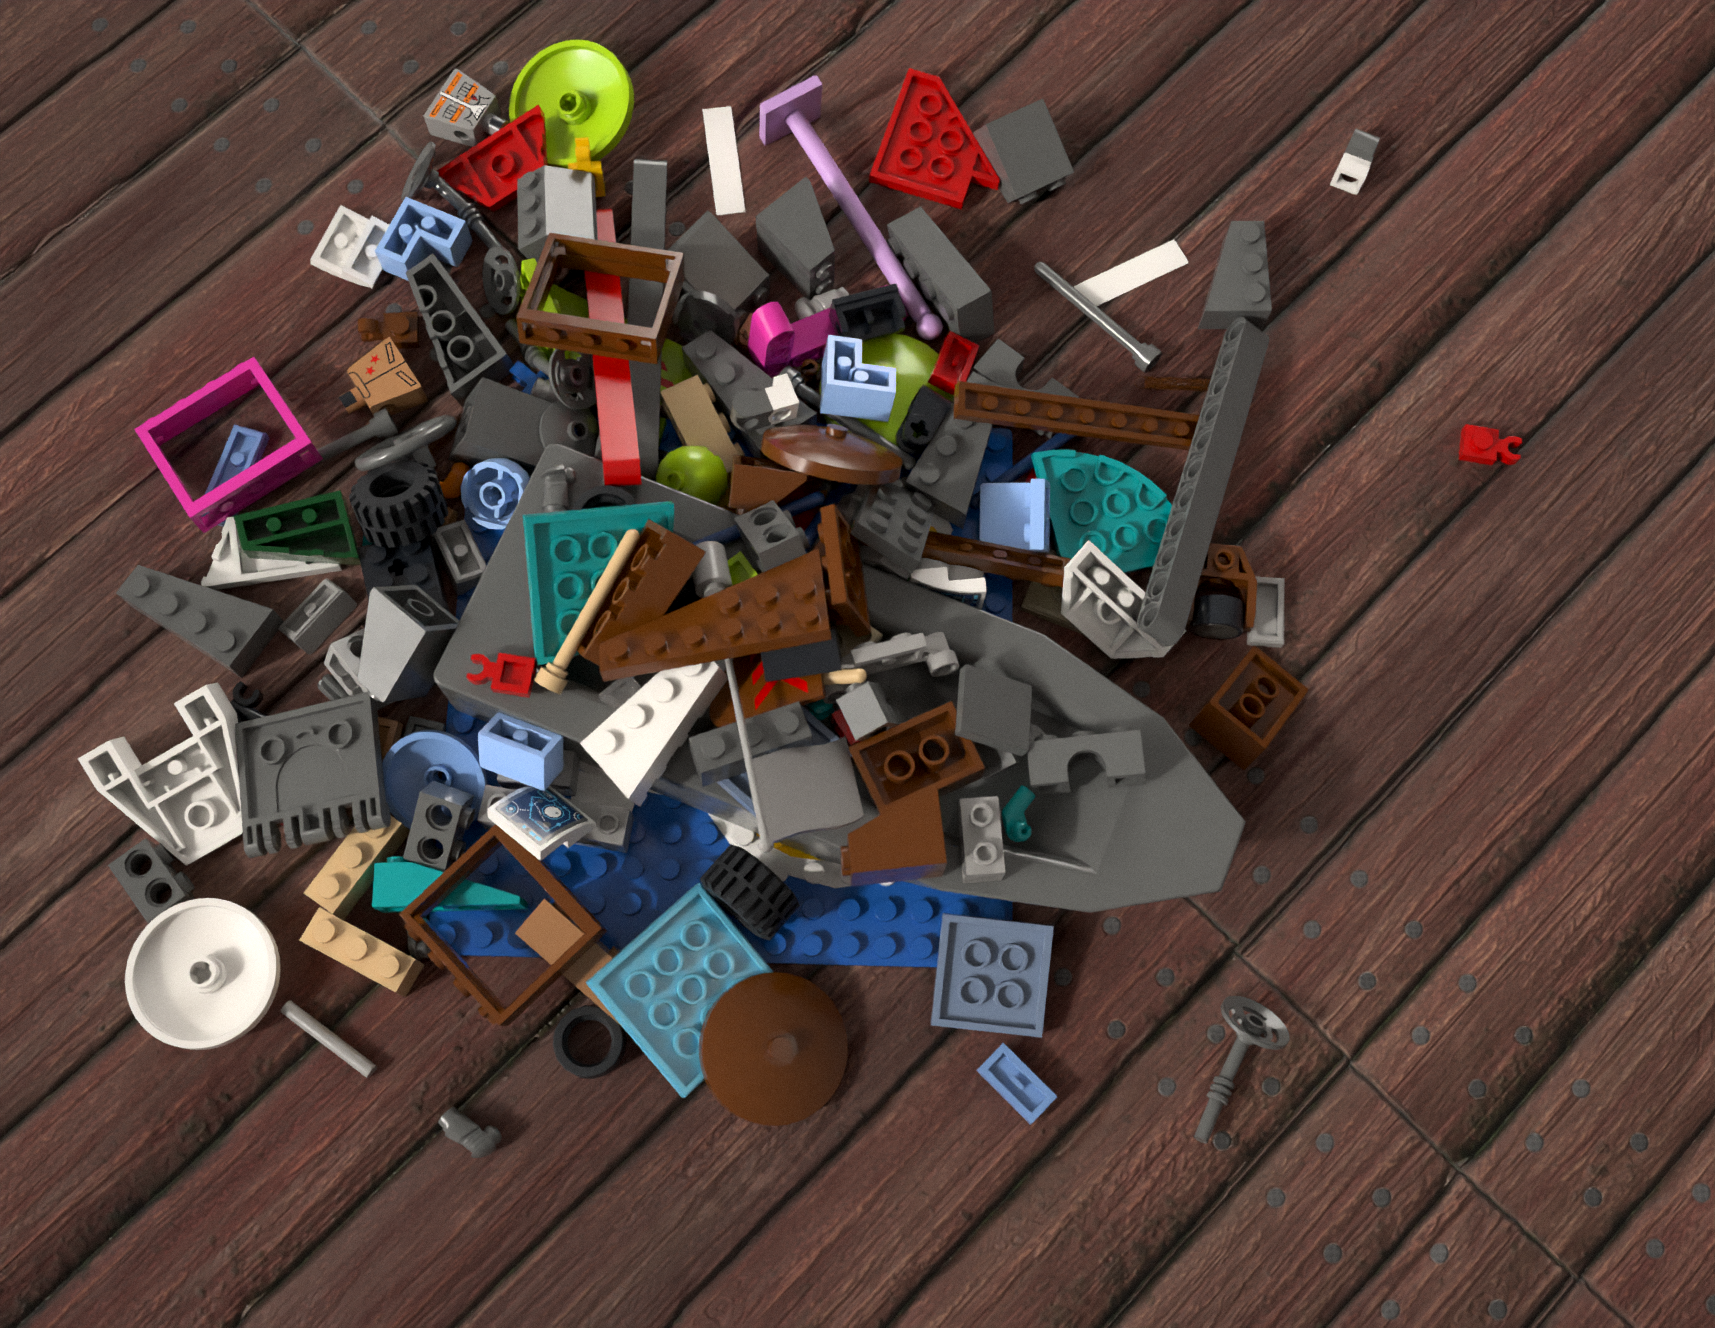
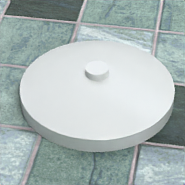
(202, 974)

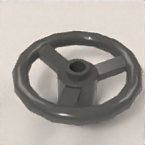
(407, 445)

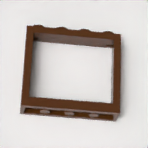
(595, 335)
(445, 956)

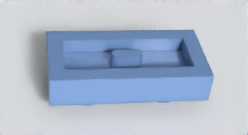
(1016, 1083)

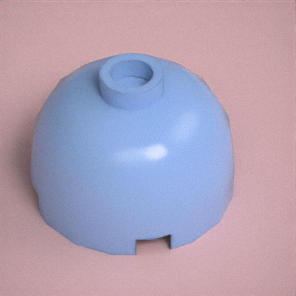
(493, 491)

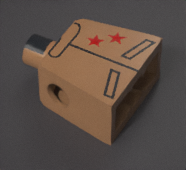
(383, 382)

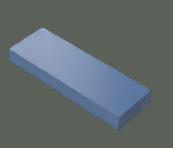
(240, 452)

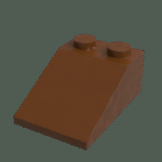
(1249, 708)
(915, 757)

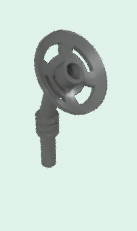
(425, 176)
(505, 279)
(565, 376)
(1248, 1033)

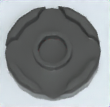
(703, 312)

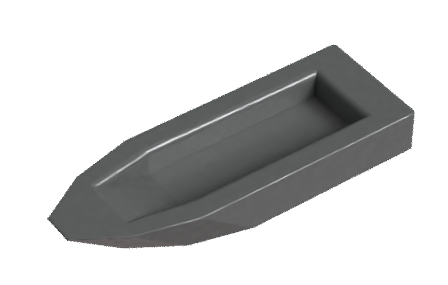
(1085, 845)

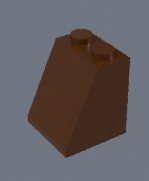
(898, 843)

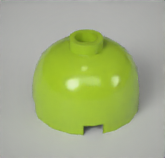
(694, 472)

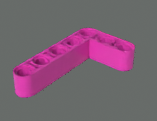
(778, 343)

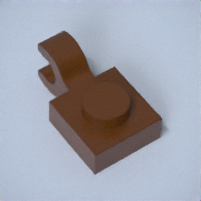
(399, 326)

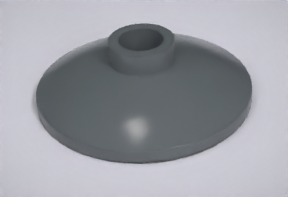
(558, 427)

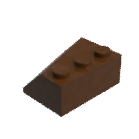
(761, 480)

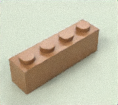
(552, 933)

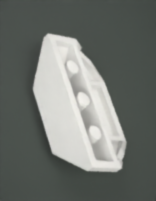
(1106, 606)

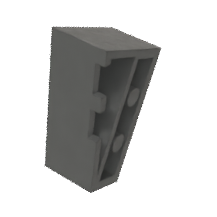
(1240, 279)

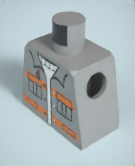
(464, 111)

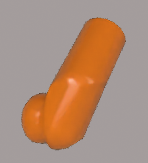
(452, 484)

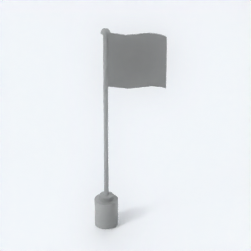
(793, 787)

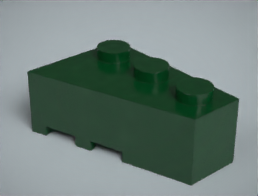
(301, 531)

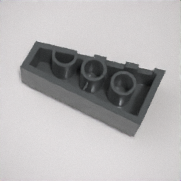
(942, 276)

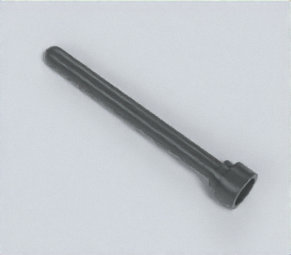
(1145, 355)
(850, 423)
(379, 426)

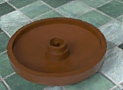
(831, 454)
(773, 1049)

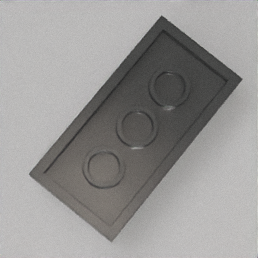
(895, 523)

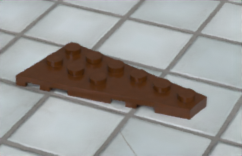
(751, 617)

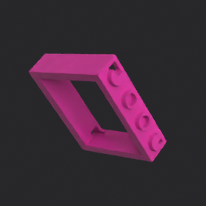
(252, 482)

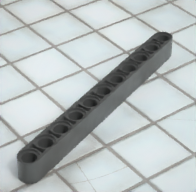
(643, 304)
(1203, 483)

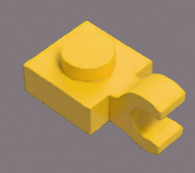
(585, 164)

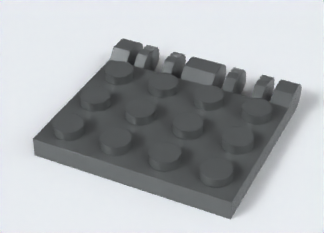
(309, 766)

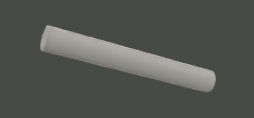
(328, 1039)

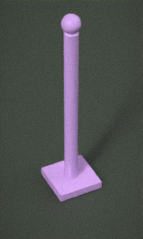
(793, 112)

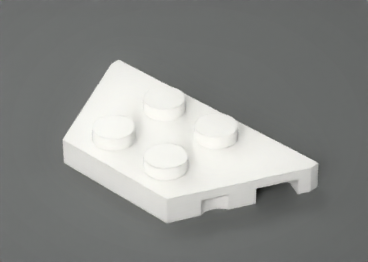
(235, 569)

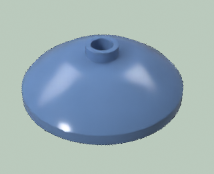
(415, 763)

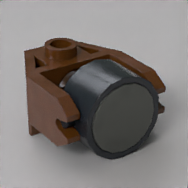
(1222, 615)

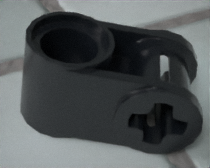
(924, 418)

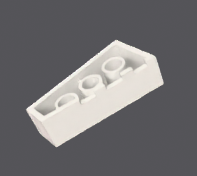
(651, 726)

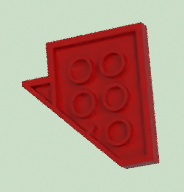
(930, 146)

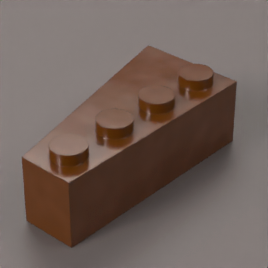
(644, 587)

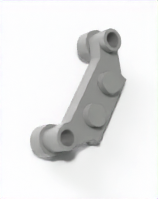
(898, 652)

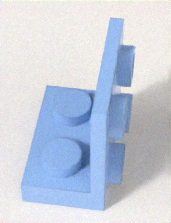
(1016, 514)

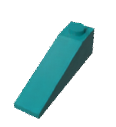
(402, 881)

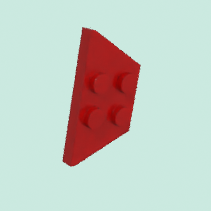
(492, 167)

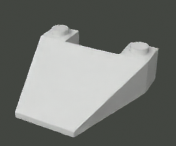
(187, 793)

